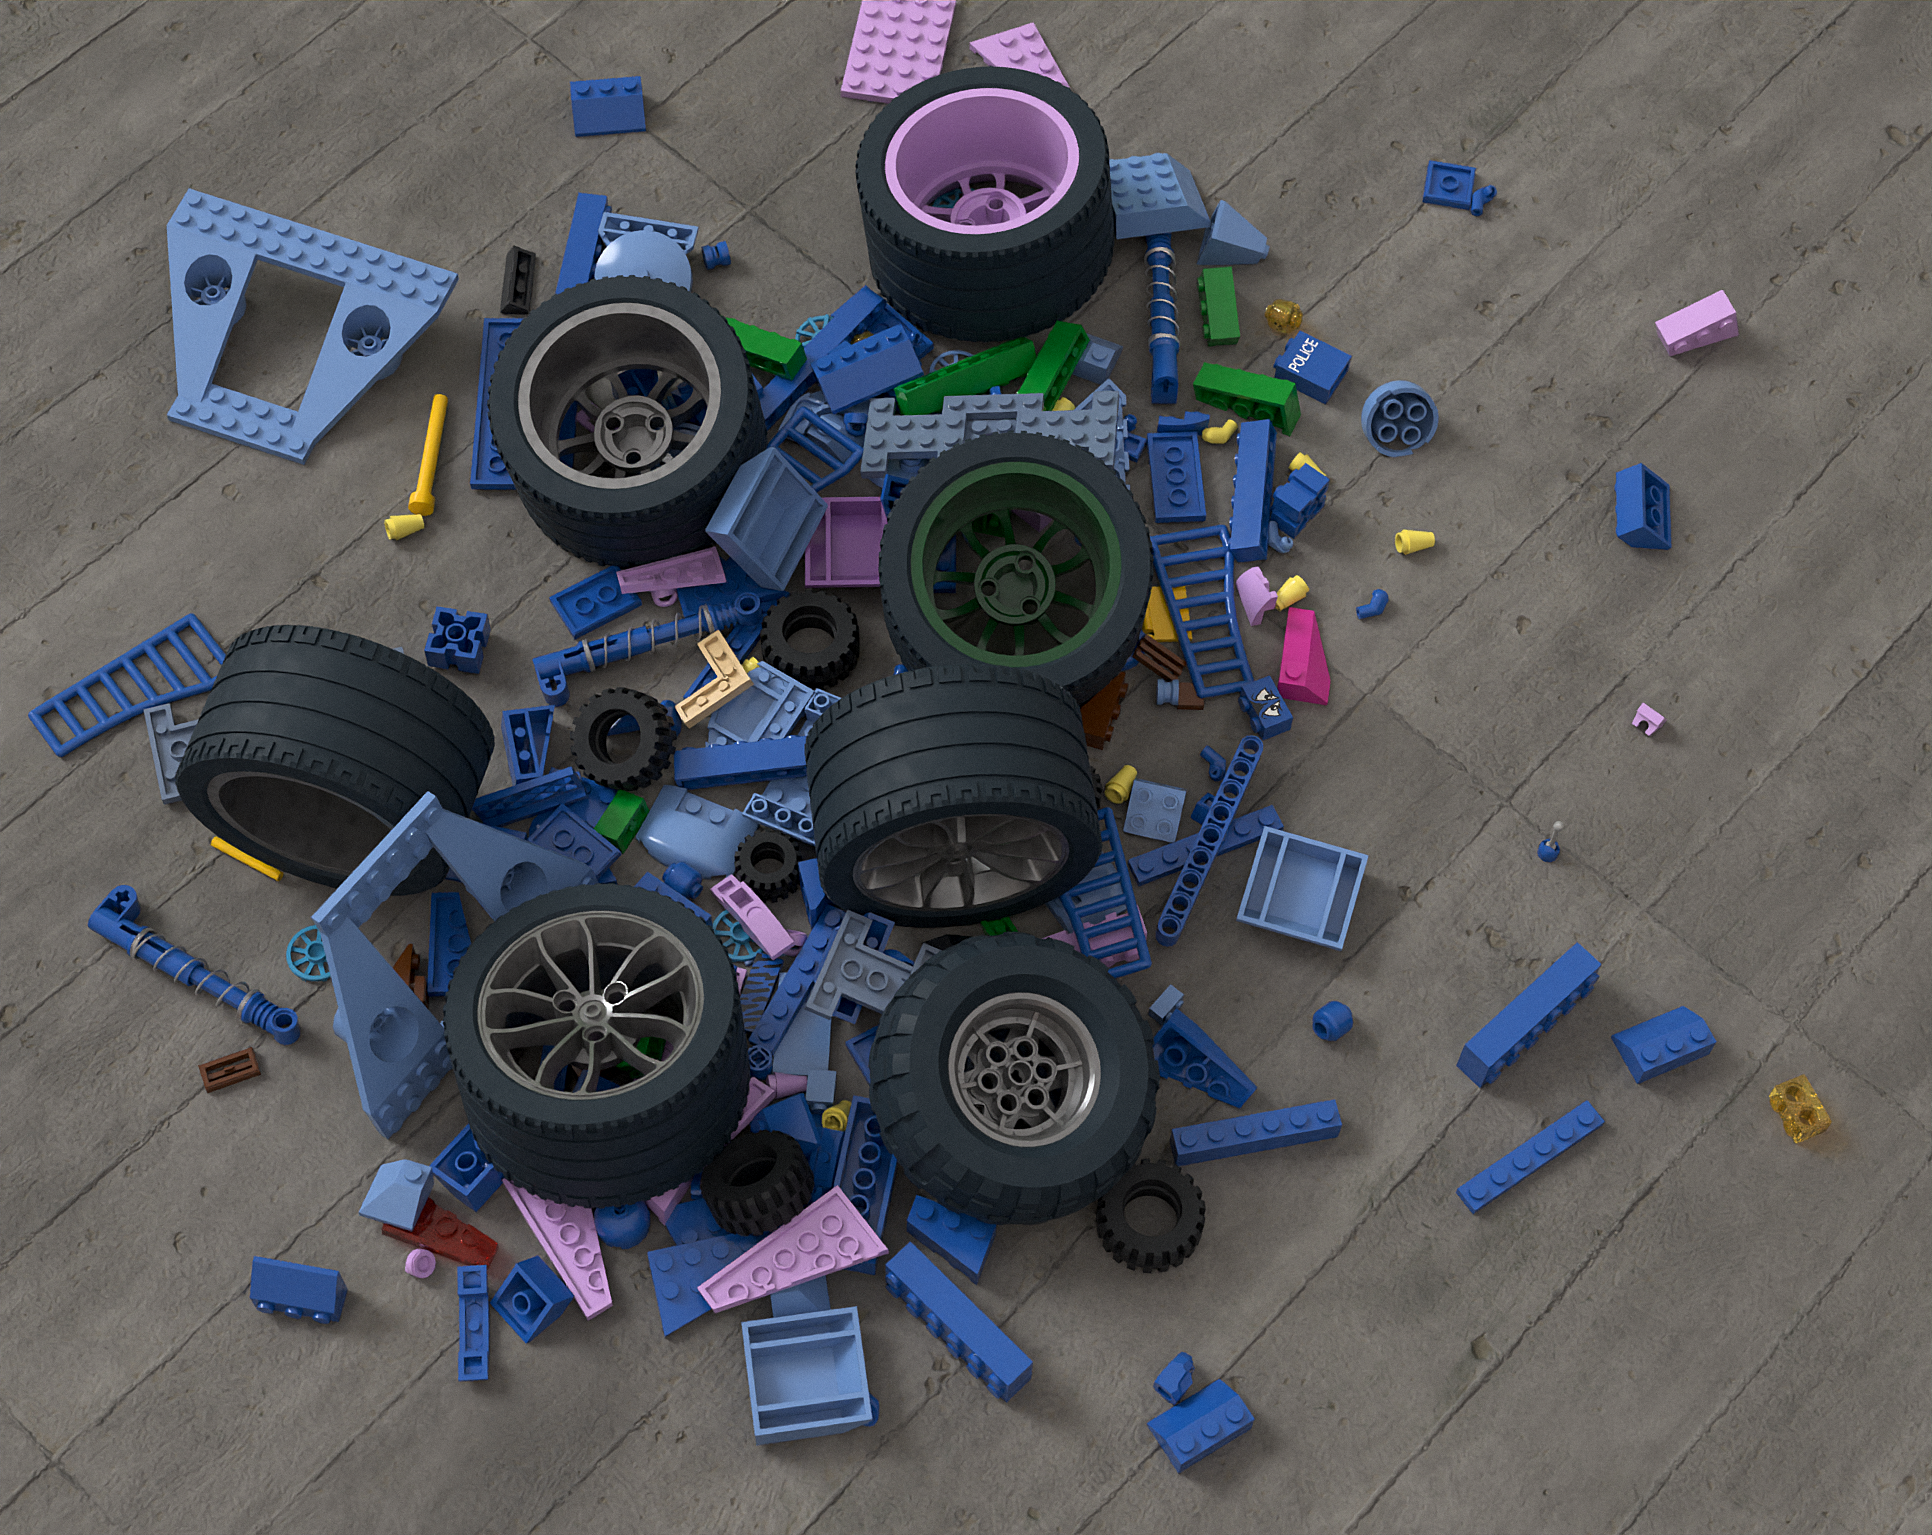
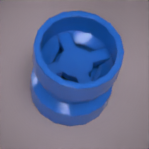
(710, 255)
(759, 1067)

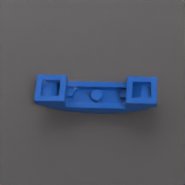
(473, 1323)

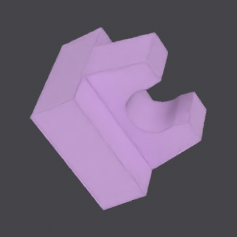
(1653, 718)

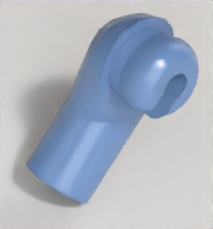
(1277, 542)

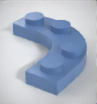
(819, 406)

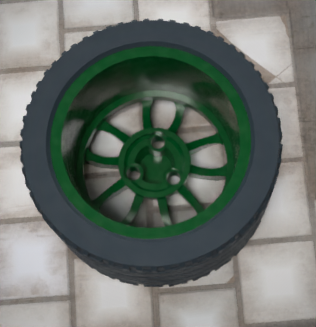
(1033, 476)

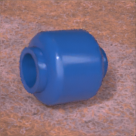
(683, 879)
(1332, 1021)

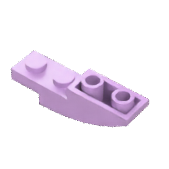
(753, 916)

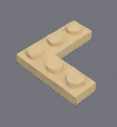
(730, 681)

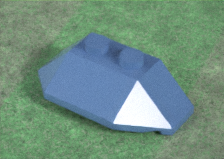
(616, 225)

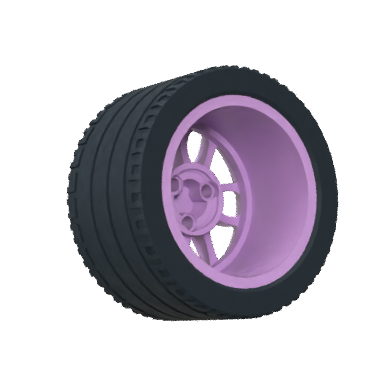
(992, 260)

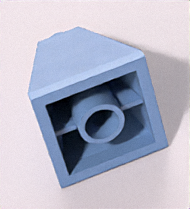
(1231, 239)

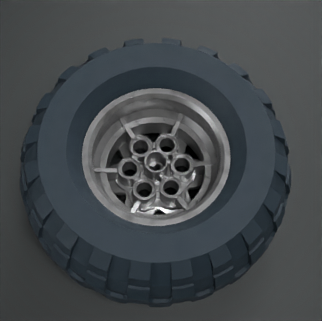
(929, 1103)

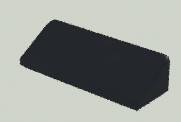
(517, 281)

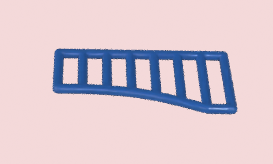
(841, 469)
(1227, 596)
(129, 711)
(1127, 898)

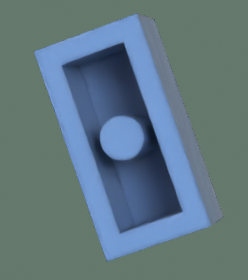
(1166, 1004)

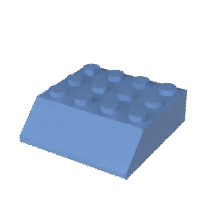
(1154, 197)
(767, 519)
(1302, 888)
(806, 1375)

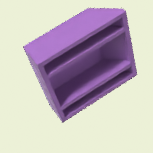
(846, 544)

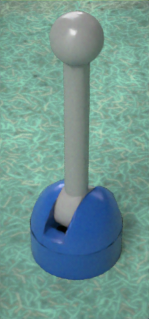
(1549, 848)

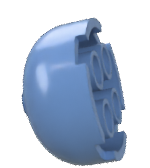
(1393, 411)

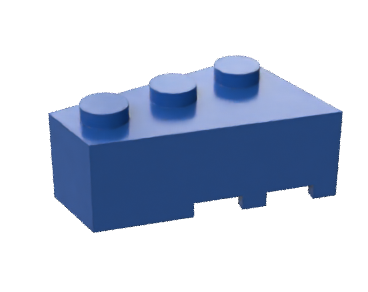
(953, 1236)

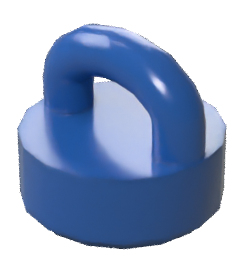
(855, 419)

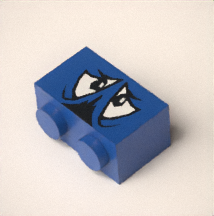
(1265, 708)

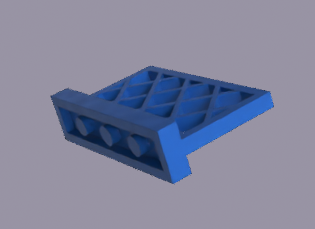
(531, 798)

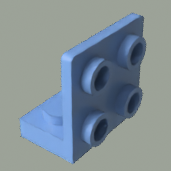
(1154, 810)

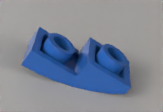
(1192, 422)

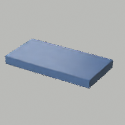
(804, 1044)

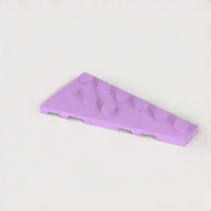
(1019, 49)
(813, 1244)
(571, 1245)

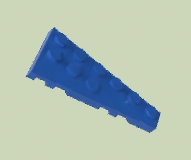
(684, 1267)

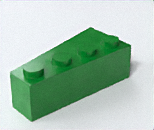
(1249, 395)

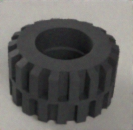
(763, 847)

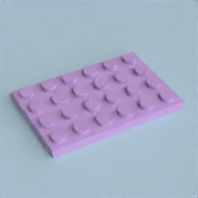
(896, 47)

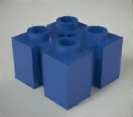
(1299, 500)
(457, 640)

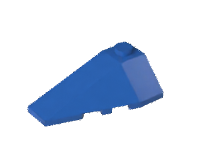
(1197, 1062)

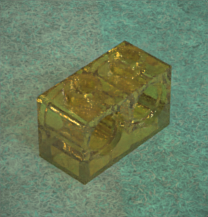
(1806, 1106)

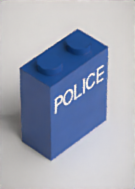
(1312, 366)

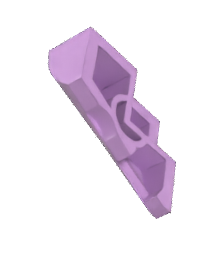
(1255, 594)

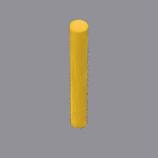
(266, 869)

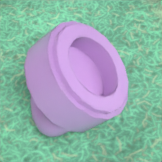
(657, 594)
(799, 939)
(420, 1263)

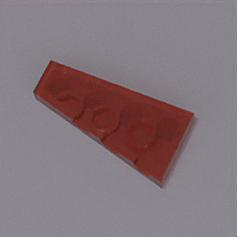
(446, 1236)

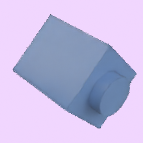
(821, 1090)

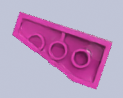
(1303, 662)

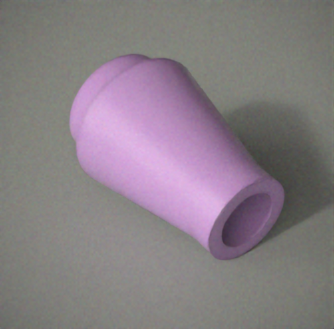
(786, 1084)

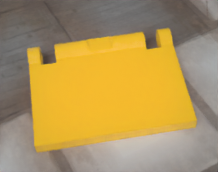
(1158, 617)

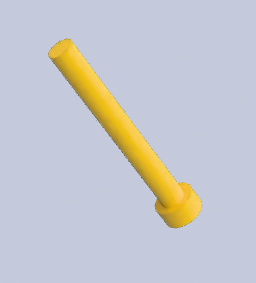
(422, 500)

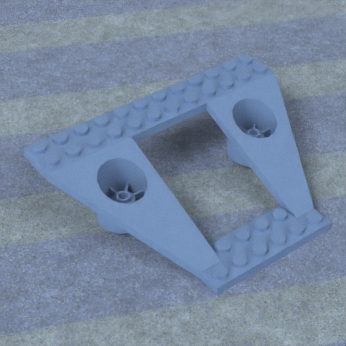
(383, 296)
(389, 1032)

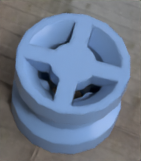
(1167, 692)

